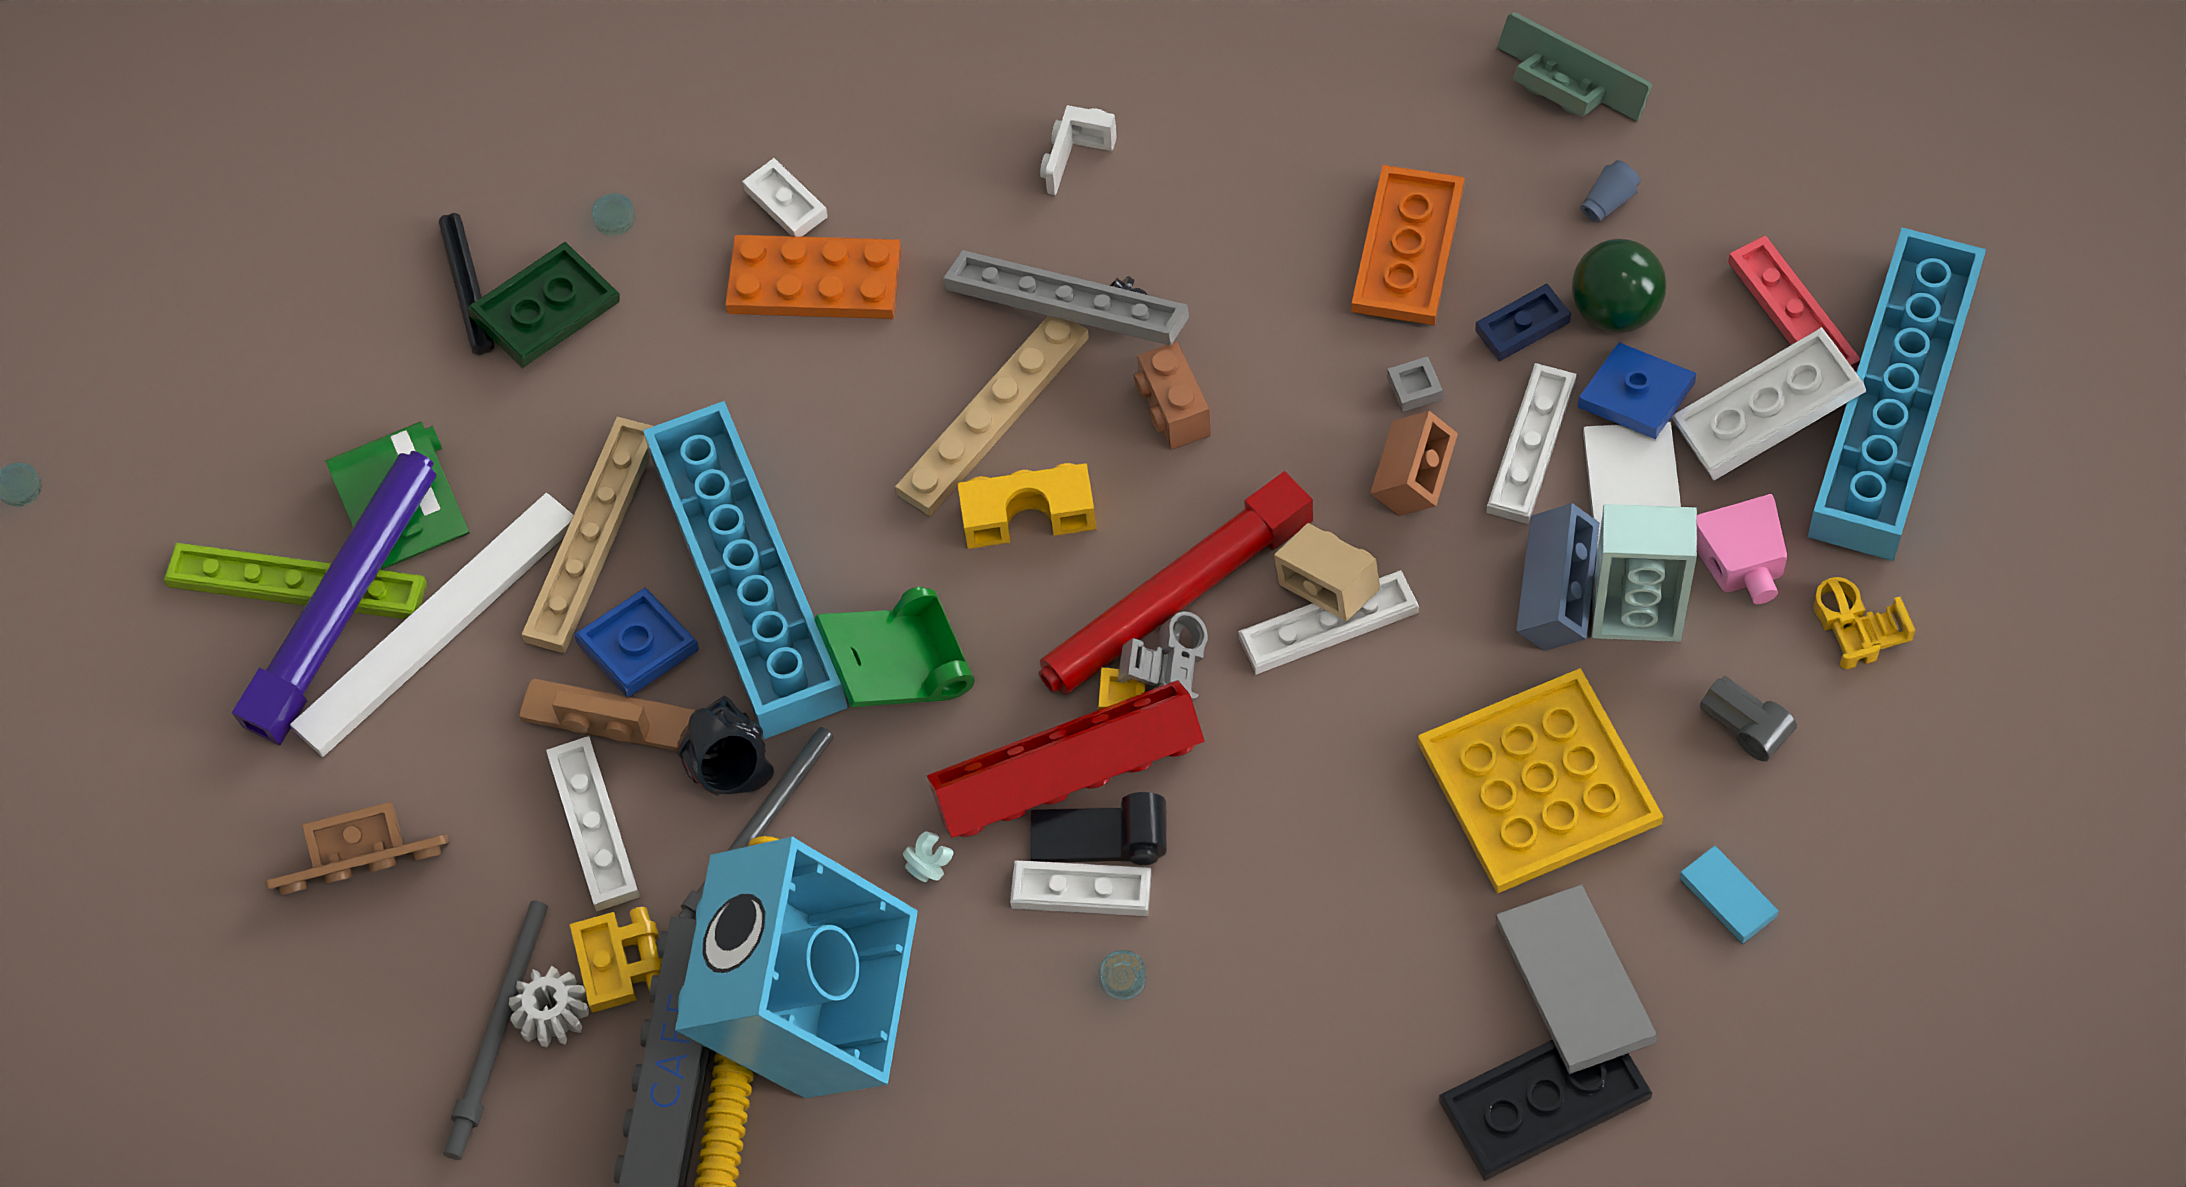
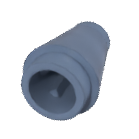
(1612, 189)

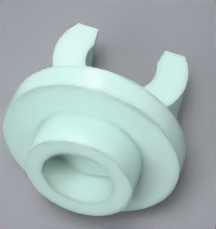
(922, 862)

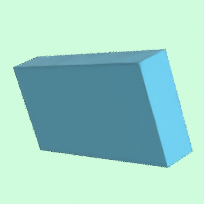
(1728, 894)

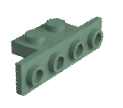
(1569, 72)

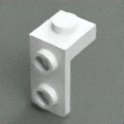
(1080, 127)

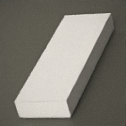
(1081, 888)

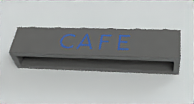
(667, 1081)

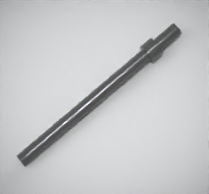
(771, 805)
(468, 1109)

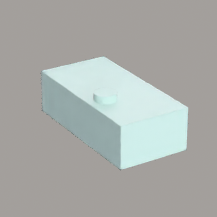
(1643, 572)

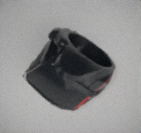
(724, 750)

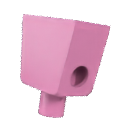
(1744, 547)

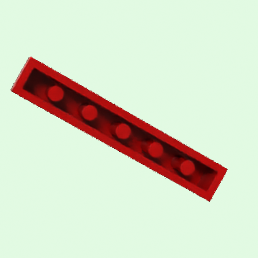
(1066, 759)

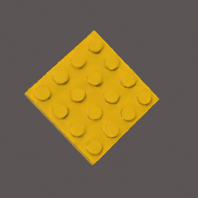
(1539, 780)

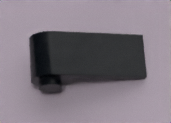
(1102, 834)

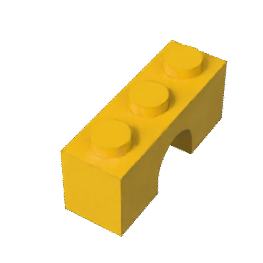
(1058, 492)

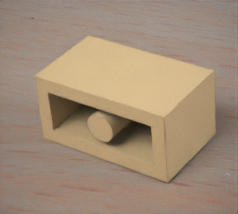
(1327, 571)

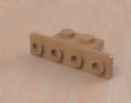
(604, 714)
(354, 840)

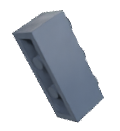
(1558, 577)

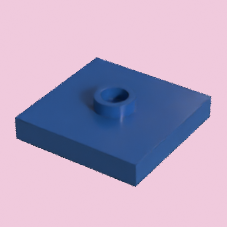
(1637, 390)
(636, 642)

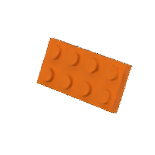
(1408, 245)
(814, 276)

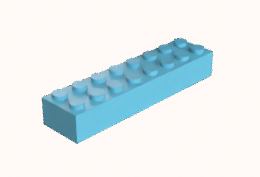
(1905, 378)
(745, 570)

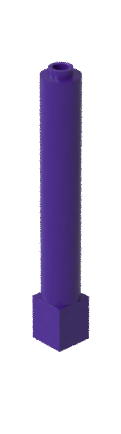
(276, 694)

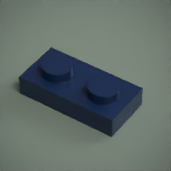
(1523, 322)

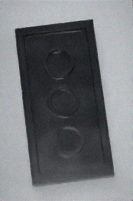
(1537, 1105)

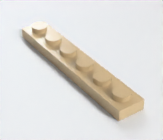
(991, 413)
(589, 537)

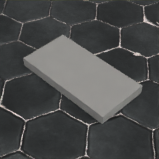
(1576, 979)

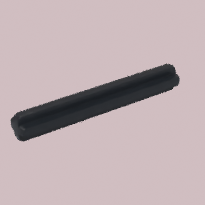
(464, 279)

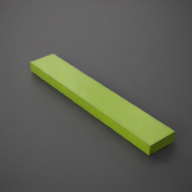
(283, 579)

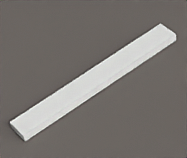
(433, 625)

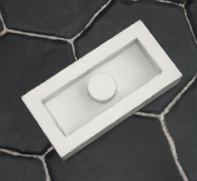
(785, 199)

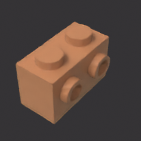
(1173, 395)
(1414, 463)

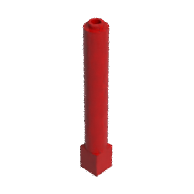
(1268, 520)

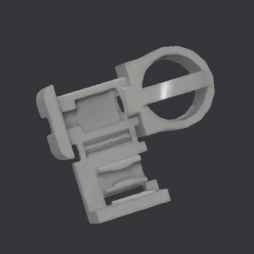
(1170, 659)

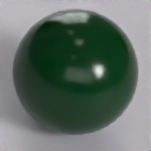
(1619, 285)

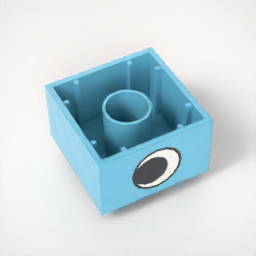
(797, 969)

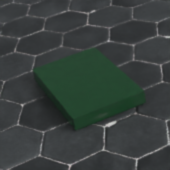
(543, 304)

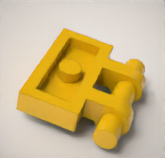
(603, 959)

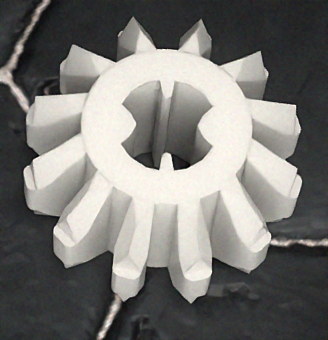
(552, 1022)

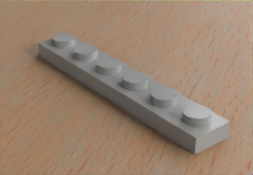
(1067, 297)

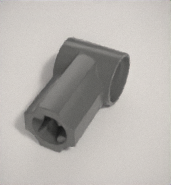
(1757, 725)

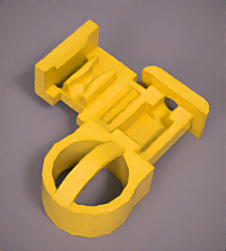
(1863, 631)

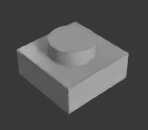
(1415, 384)

